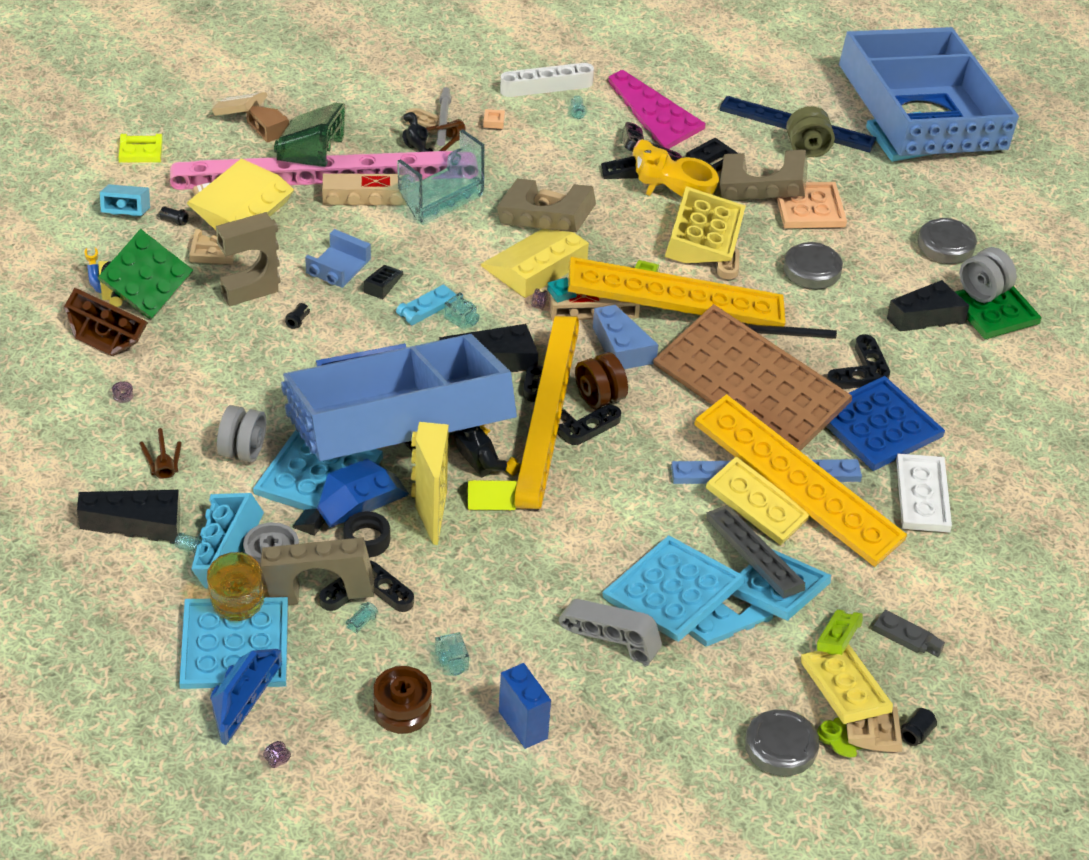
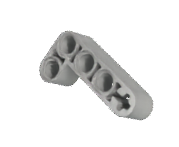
(614, 625)

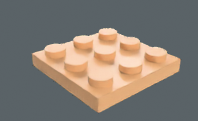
(817, 209)

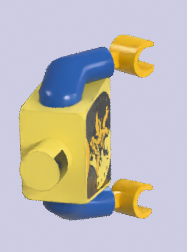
(94, 271)

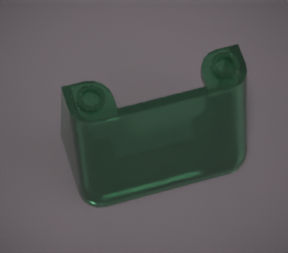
(311, 134)

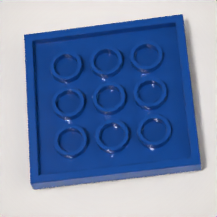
(883, 424)

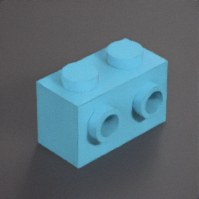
(124, 200)

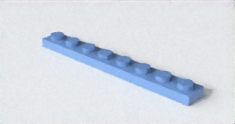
(702, 471)

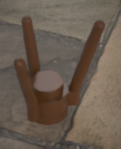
(452, 130)
(164, 465)

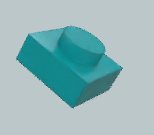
(559, 290)

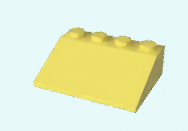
(241, 193)
(704, 228)
(537, 260)
(430, 475)

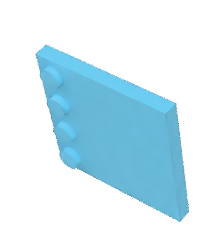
(299, 476)
(674, 587)
(216, 643)

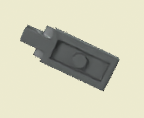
(908, 634)

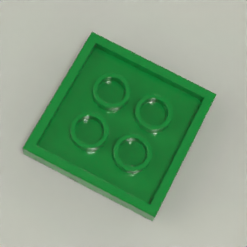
(145, 274)
(1002, 315)

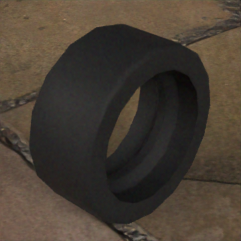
(369, 520)

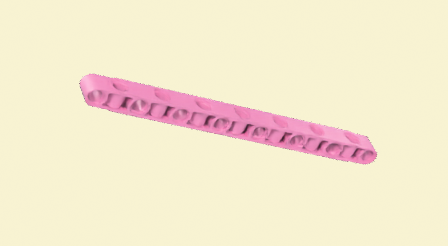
(190, 174)

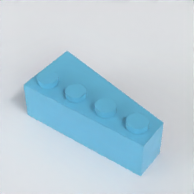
(226, 527)

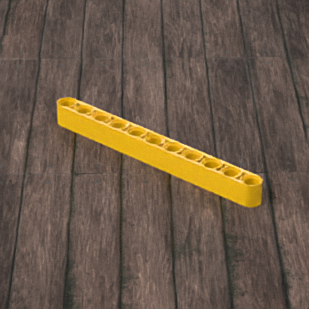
(547, 413)

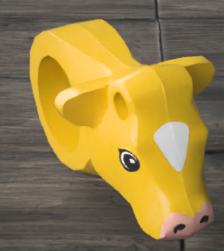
(658, 168)

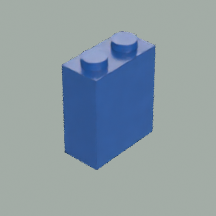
(524, 705)

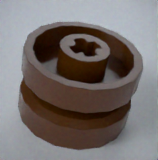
(601, 380)
(402, 699)

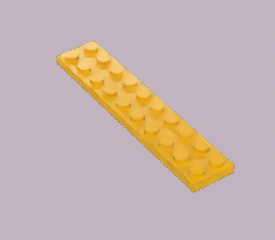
(674, 292)
(802, 480)

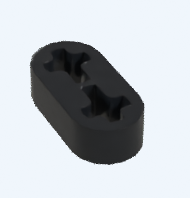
(531, 383)

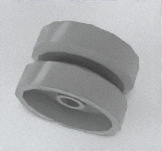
(988, 274)
(241, 433)
(268, 535)

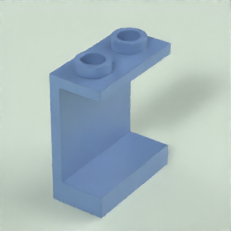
(341, 260)

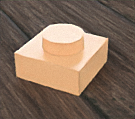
(494, 119)

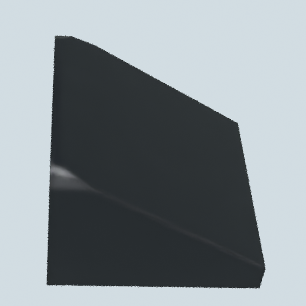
(309, 521)

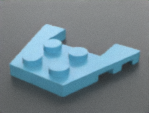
(725, 622)

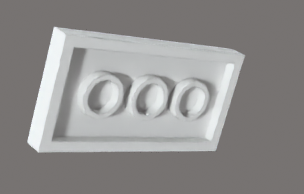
(923, 493)

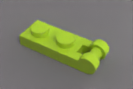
(839, 632)

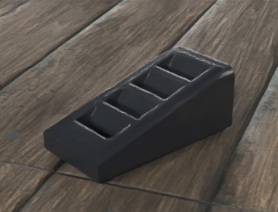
(626, 168)
(382, 281)

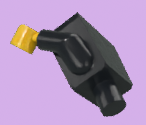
(480, 452)

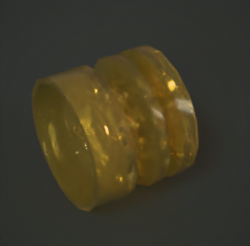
(235, 586)

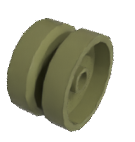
(810, 131)

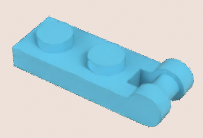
(425, 305)

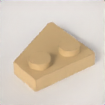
(207, 250)

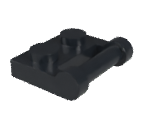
(710, 152)

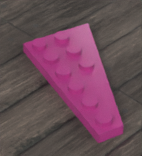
(656, 113)

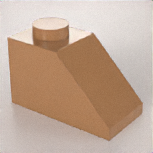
(267, 122)

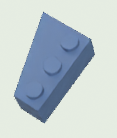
(623, 337)

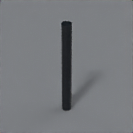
(794, 331)

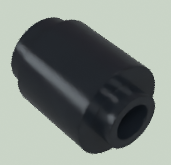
(918, 726)

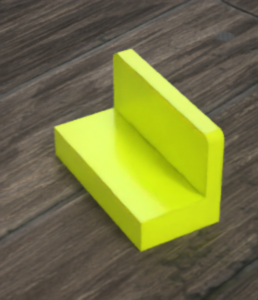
(491, 494)

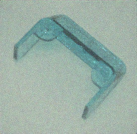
(446, 189)

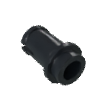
(177, 216)
(295, 318)

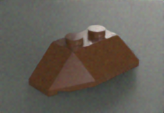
(102, 323)

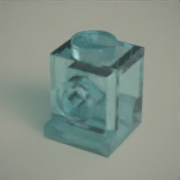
(461, 312)
(452, 653)

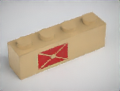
(361, 189)
(584, 306)

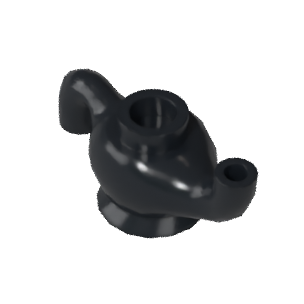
(416, 134)

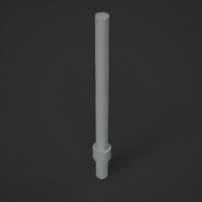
(445, 100)

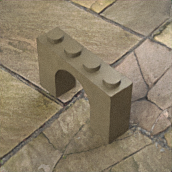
(787, 182)
(566, 215)
(261, 278)
(344, 557)

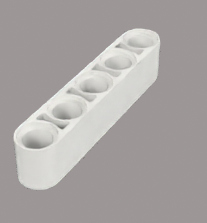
(546, 79)

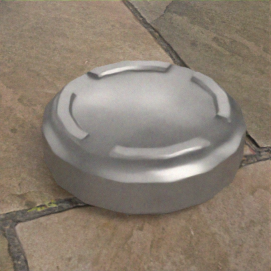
(947, 240)
(813, 265)
(782, 742)

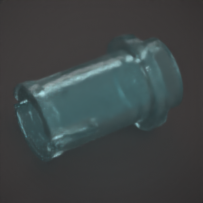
(578, 109)
(187, 542)
(362, 617)

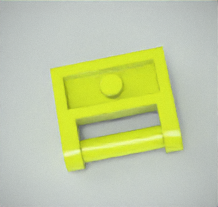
(140, 148)

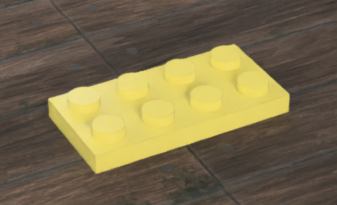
(757, 500)
(847, 685)

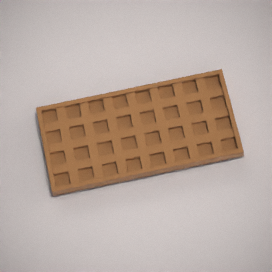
(729, 358)

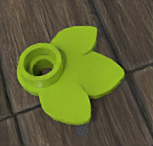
(835, 734)

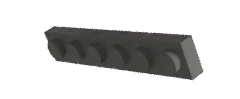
(755, 551)

